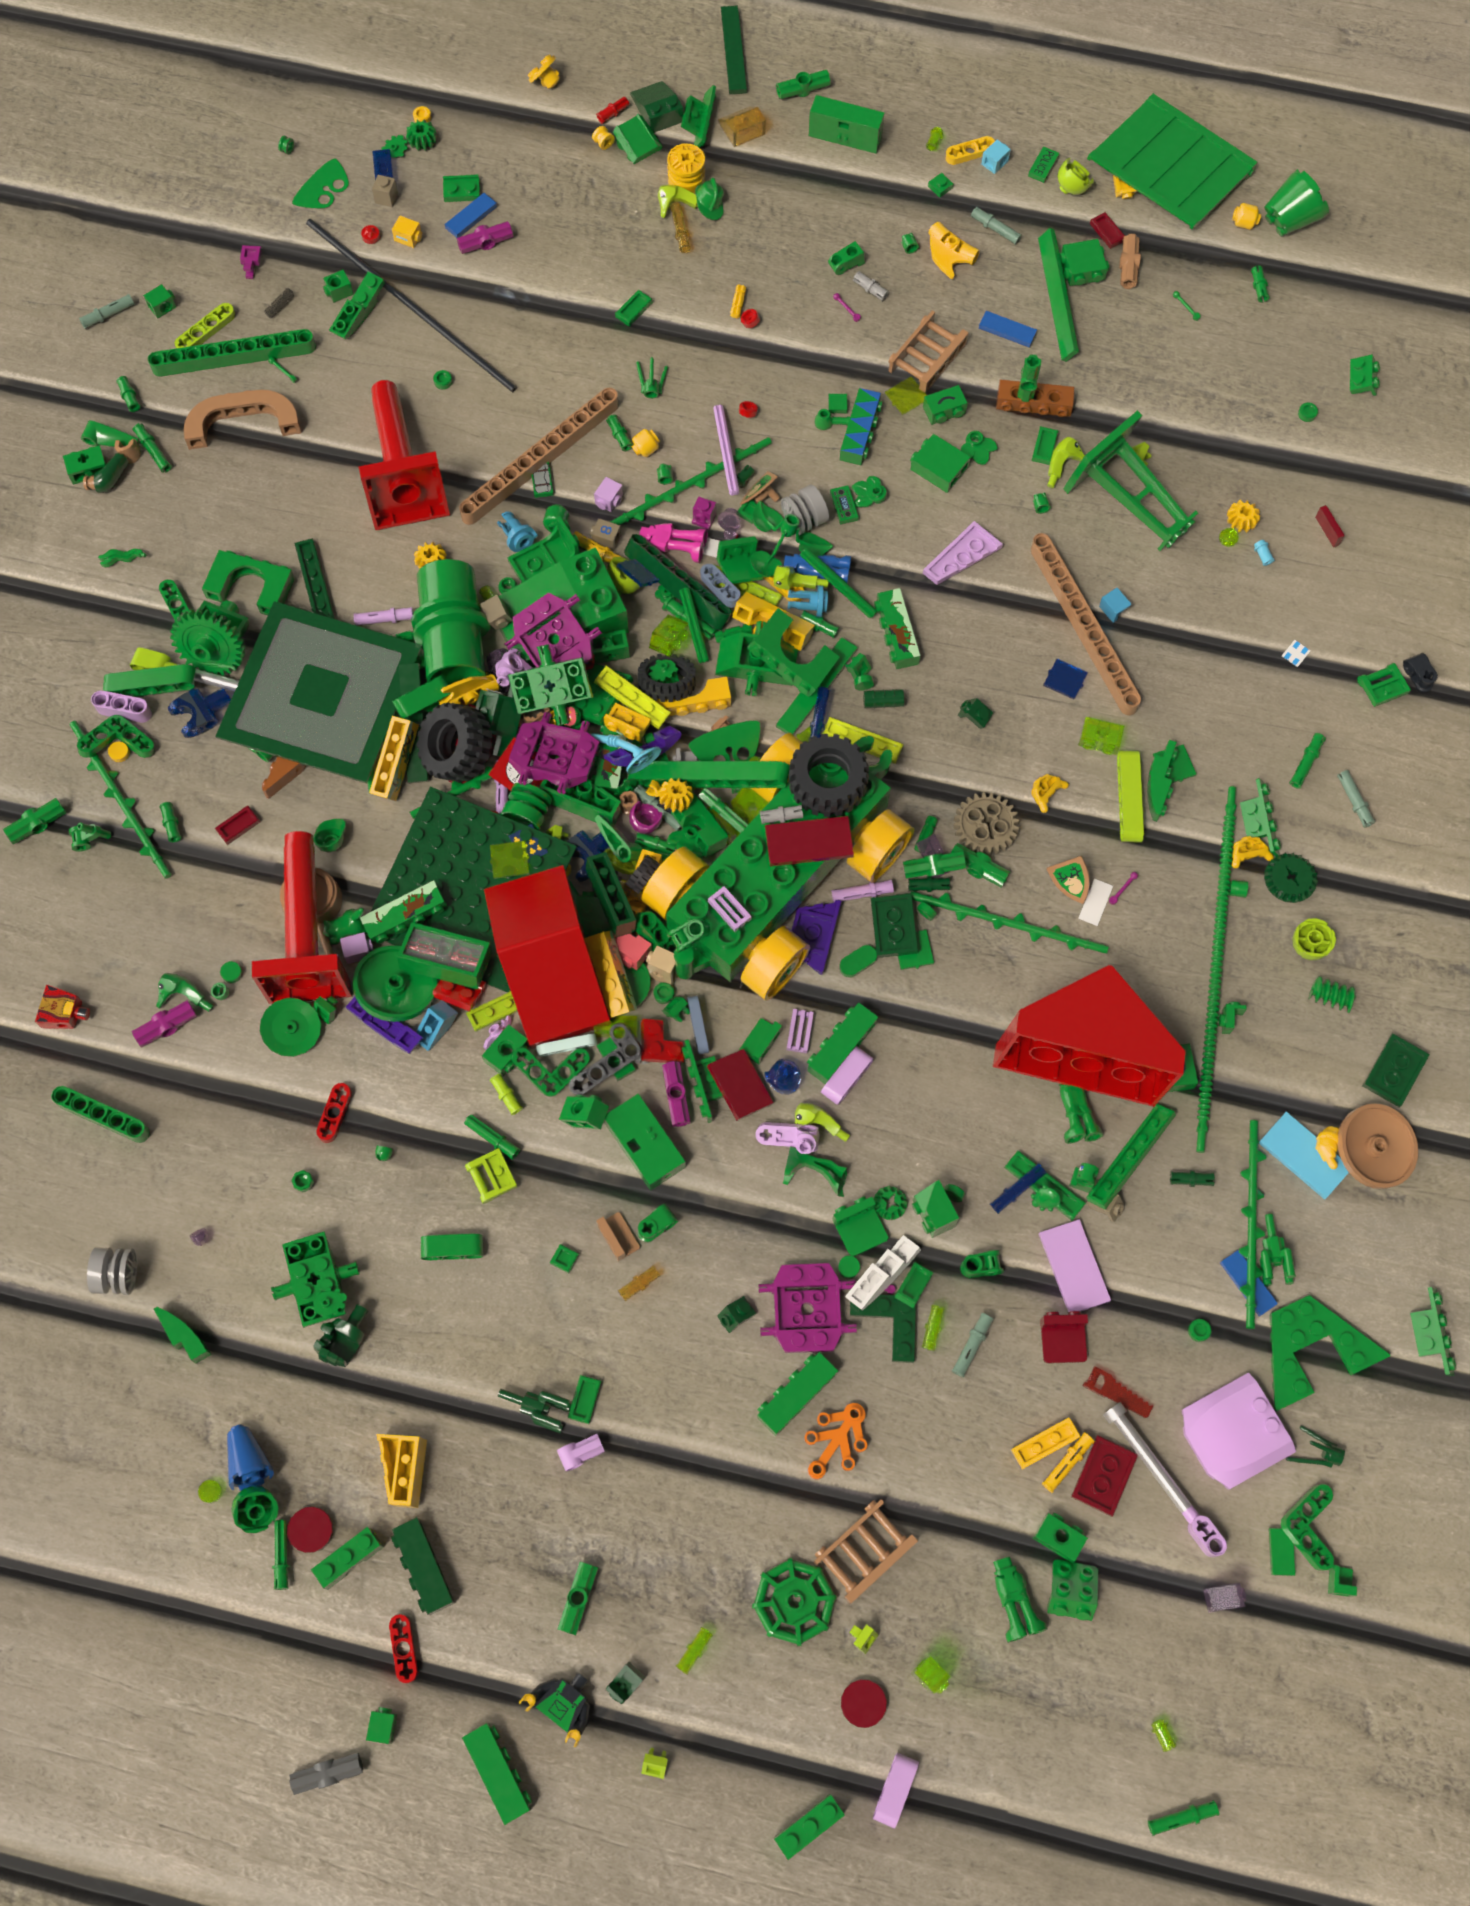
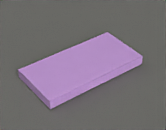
(1074, 1267)

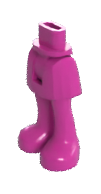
(662, 538)

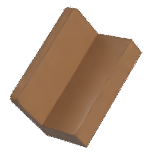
(618, 1235)

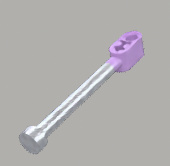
(1117, 1416)

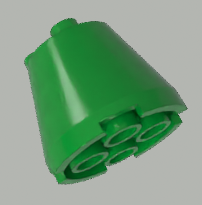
(1296, 204)

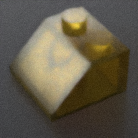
(743, 125)

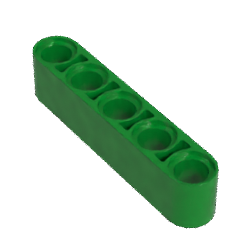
(151, 680)
(93, 1107)

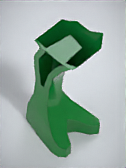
(833, 1173)

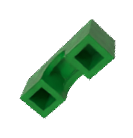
(711, 836)
(346, 1557)
(809, 1826)

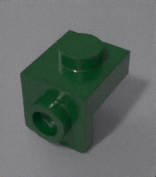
(975, 712)
(736, 1314)
(625, 1683)

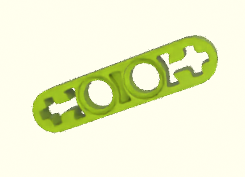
(208, 331)

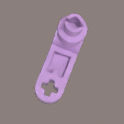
(508, 665)
(801, 1136)

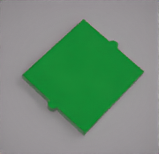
(1181, 766)
(922, 958)

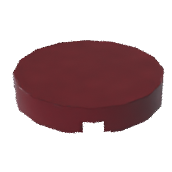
(310, 1530)
(863, 1703)

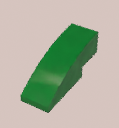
(182, 1336)

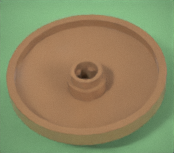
(1377, 1146)

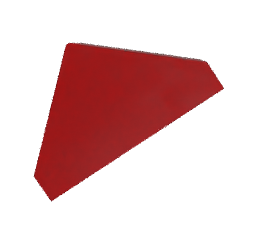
(546, 957)
(1094, 1039)

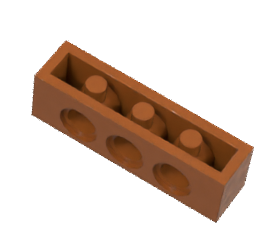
(1044, 396)

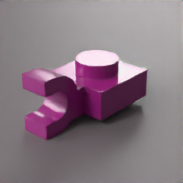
(249, 257)

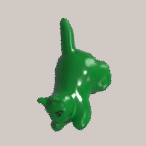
(344, 926)

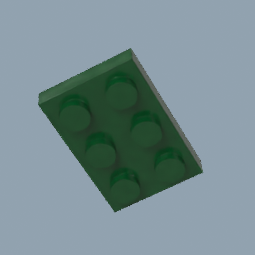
(894, 925)
(1395, 1070)

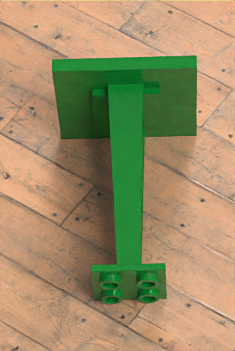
(1114, 444)

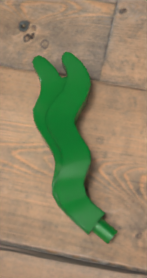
(114, 555)

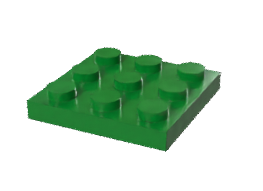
(601, 703)

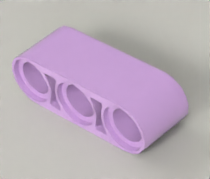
(115, 700)
(847, 1075)
(895, 1790)

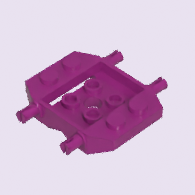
(564, 625)
(555, 741)
(824, 1303)

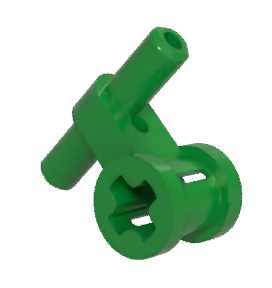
(84, 833)

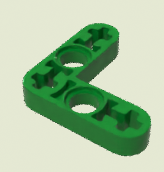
(112, 733)
(553, 1076)
(1303, 1529)

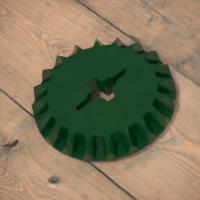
(1289, 890)

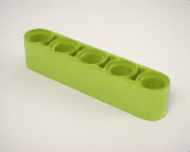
(1130, 796)

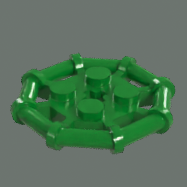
(807, 1605)

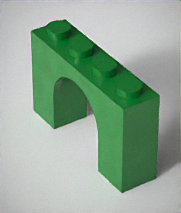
(230, 567)
(768, 648)

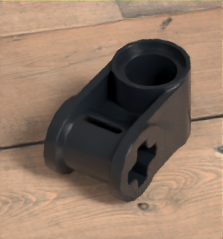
(1420, 672)

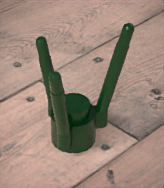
(1331, 1453)

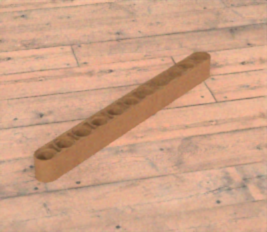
(530, 457)
(1085, 632)

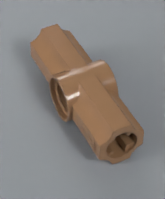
(1129, 261)

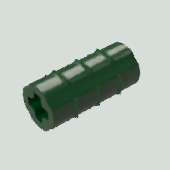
(883, 698)

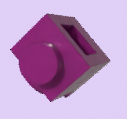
(704, 513)

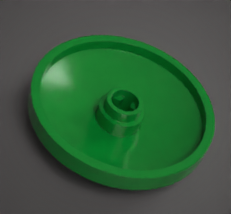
(390, 991)

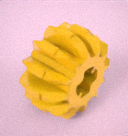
(1243, 516)
(429, 554)
(675, 795)

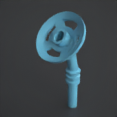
(641, 756)

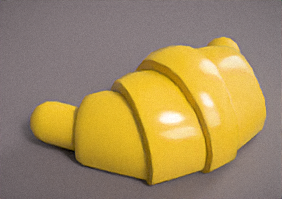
(1044, 788)
(1249, 848)
(1328, 1145)

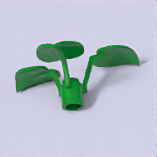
(769, 519)

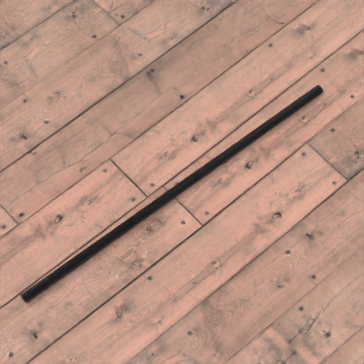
(412, 306)

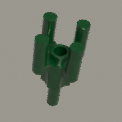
(539, 1406)

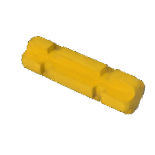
(738, 301)

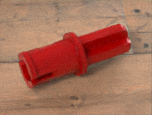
(612, 110)

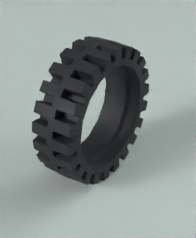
(667, 691)

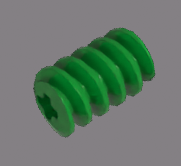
(1333, 993)

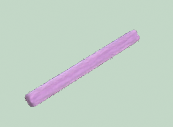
(726, 450)

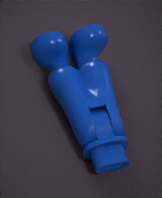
(802, 567)

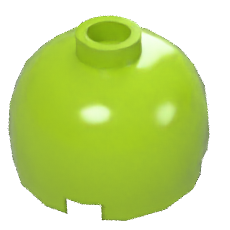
(1073, 178)
(620, 580)
(1313, 939)

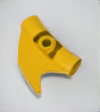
(949, 249)
(468, 689)

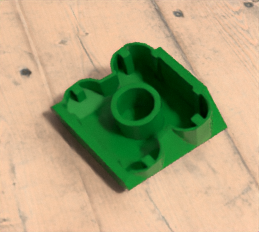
(636, 139)

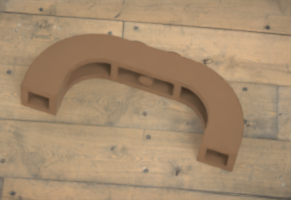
(238, 405)

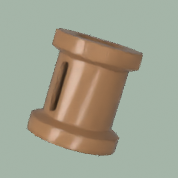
(626, 797)

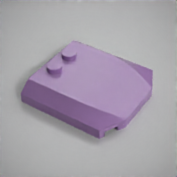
(1236, 1432)

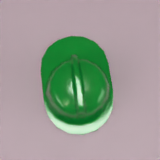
(709, 199)

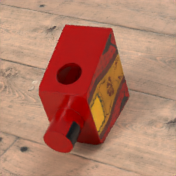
(60, 1009)

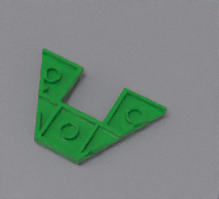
(1301, 1326)

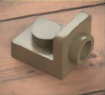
(1114, 1209)

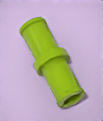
(506, 1094)

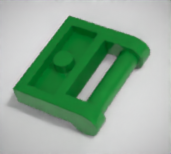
(1387, 689)

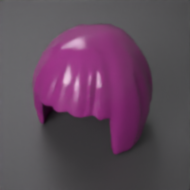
(644, 818)

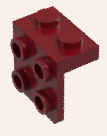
(1064, 1337)

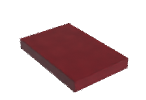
(740, 1084)
(1104, 1476)

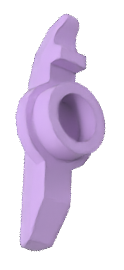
(495, 1030)

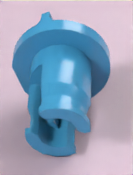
(518, 535)
(817, 600)

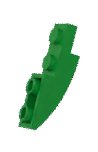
(360, 306)
(1158, 782)

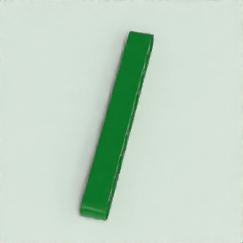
(231, 352)
(716, 774)

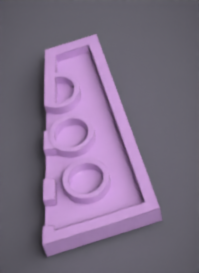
(963, 552)

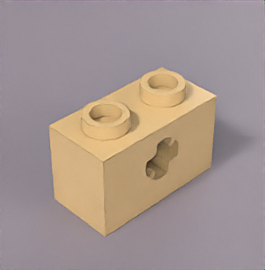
(662, 965)

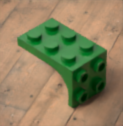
(545, 553)

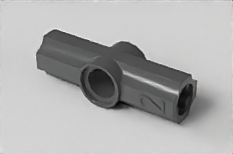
(326, 1773)

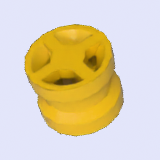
(603, 138)

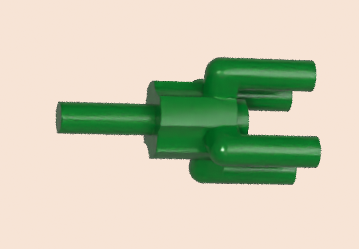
(1275, 1255)

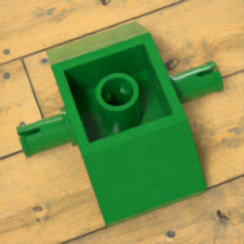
(738, 661)
(534, 686)
(307, 1260)

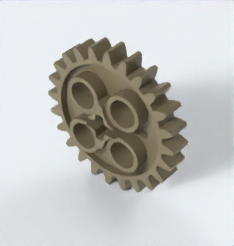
(969, 828)

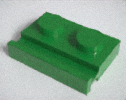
(461, 188)

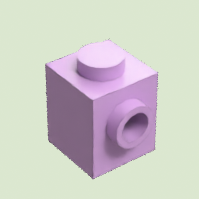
(608, 494)
(356, 947)

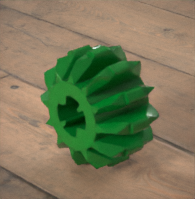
(421, 135)

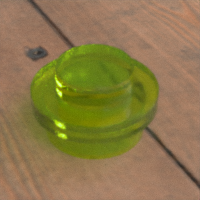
(1228, 537)

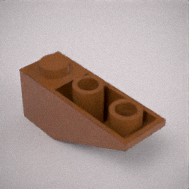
(281, 773)

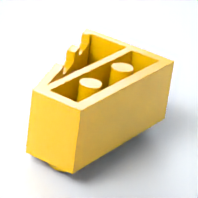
(403, 1468)

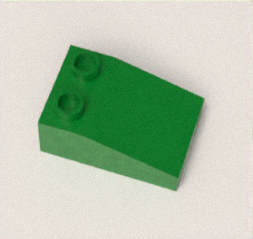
(577, 575)

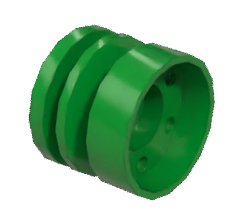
(527, 805)

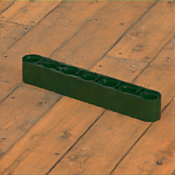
(675, 578)

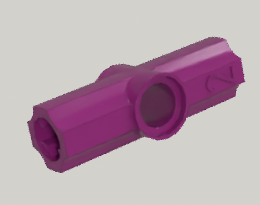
(484, 237)
(164, 1023)
(674, 1082)

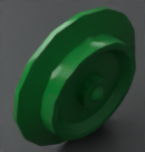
(290, 1027)

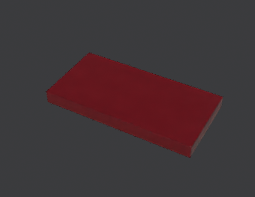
(809, 841)

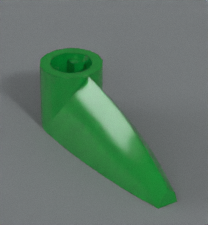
(100, 434)
(617, 841)

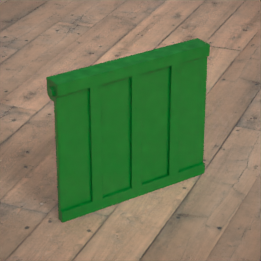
(1173, 160)

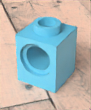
(996, 156)

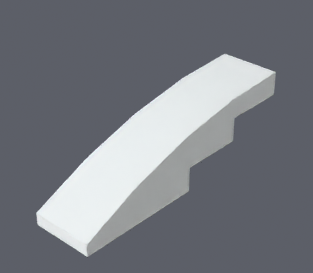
(883, 1273)

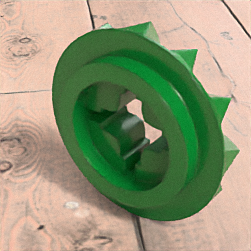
(893, 1212)

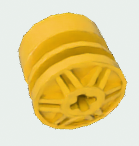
(686, 166)

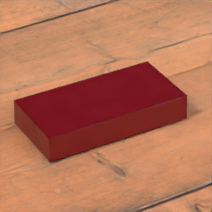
(1107, 230)
(1329, 526)
(237, 825)

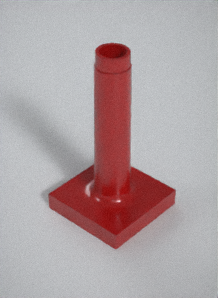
(403, 485)
(303, 971)

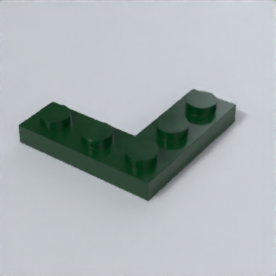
(903, 1324)

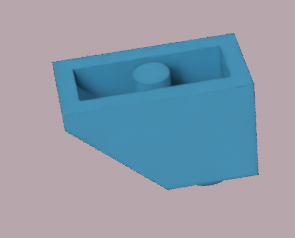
(435, 1024)

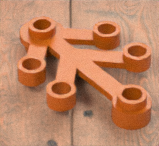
(838, 1436)

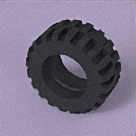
(472, 745)
(833, 751)

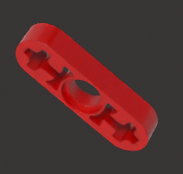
(345, 1099)
(395, 1632)

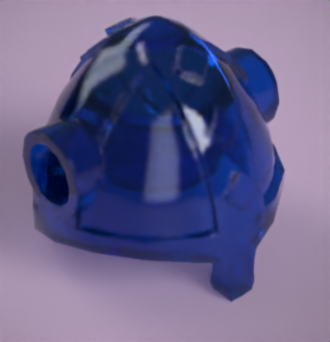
(784, 1076)

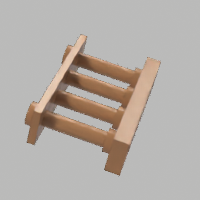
(936, 367)
(886, 1558)

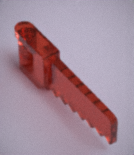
(1116, 1393)

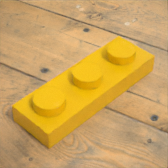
(1045, 1443)

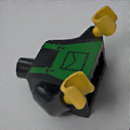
(562, 1704)

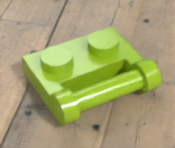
(498, 1173)

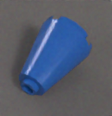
(246, 1459)

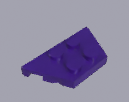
(816, 928)

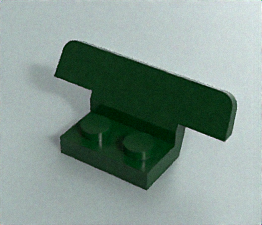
(502, 717)

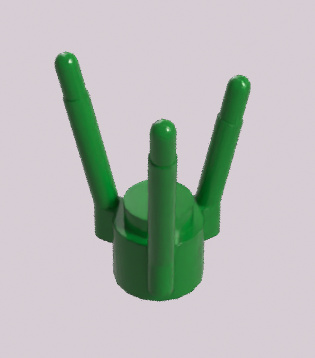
(651, 388)

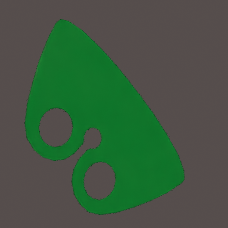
(313, 187)
(737, 735)

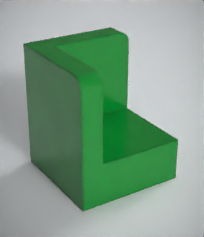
(1341, 1582)

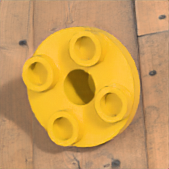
(548, 76)

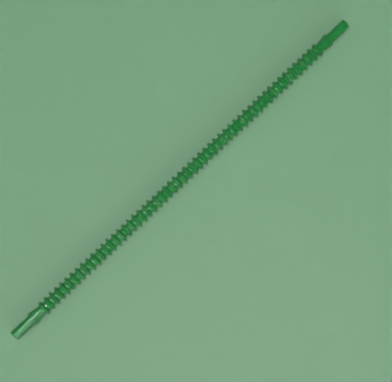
(1216, 969)

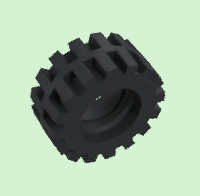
(642, 874)

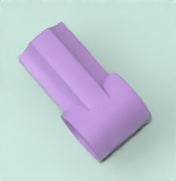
(576, 1454)

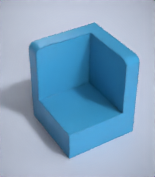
(1113, 604)

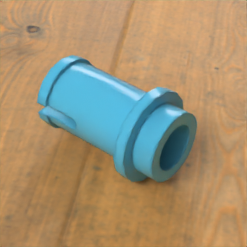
(1264, 553)

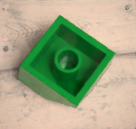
(935, 1210)

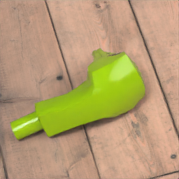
(672, 193)
(1066, 449)
(786, 578)
(809, 1113)

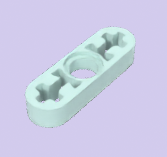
(566, 1045)

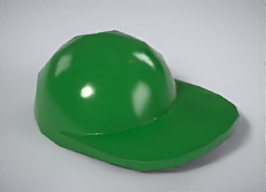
(330, 835)

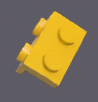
(627, 722)

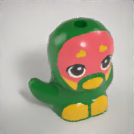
(573, 714)

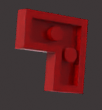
(655, 1047)

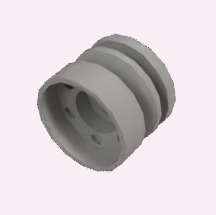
(807, 506)
(112, 1271)

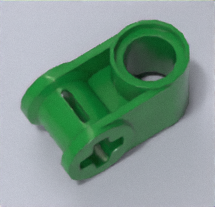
(686, 936)
(659, 1221)
(986, 1264)

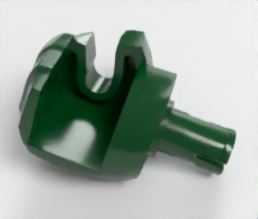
(341, 1338)

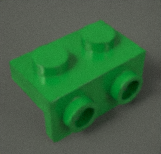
(1364, 375)

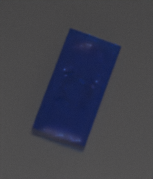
(382, 163)

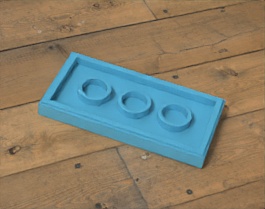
(1296, 1150)

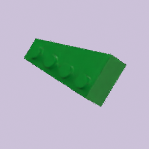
(585, 800)

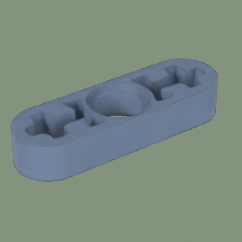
(719, 577)
(698, 1026)

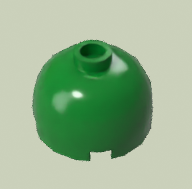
(254, 1509)

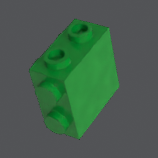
(1084, 262)

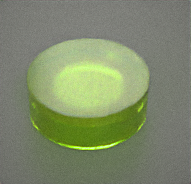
(210, 1491)

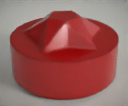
(370, 234)
(750, 318)
(748, 409)

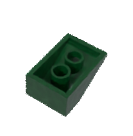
(658, 106)

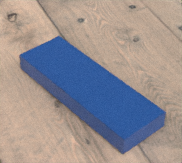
(470, 215)
(1007, 329)
(1236, 1268)

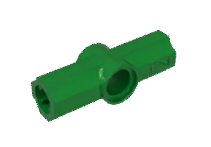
(803, 84)
(1029, 378)
(34, 821)
(934, 864)
(981, 866)
(573, 1613)

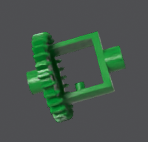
(209, 637)

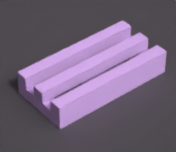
(740, 922)
(802, 1014)

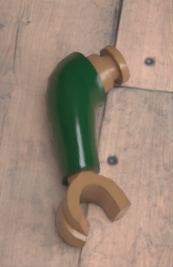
(111, 472)

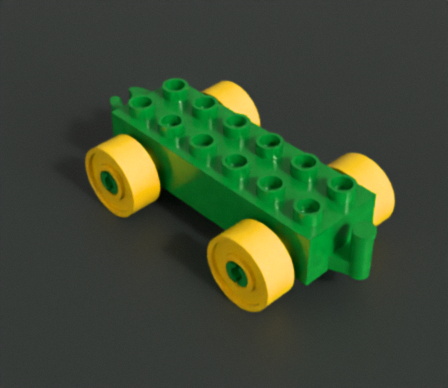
(771, 894)

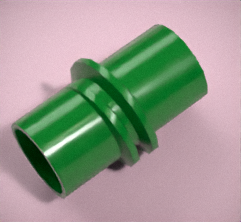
(450, 621)

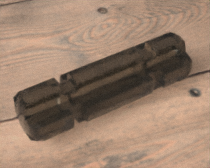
(279, 303)

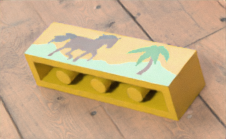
(394, 758)
(611, 973)

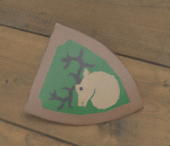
(762, 489)
(1071, 878)

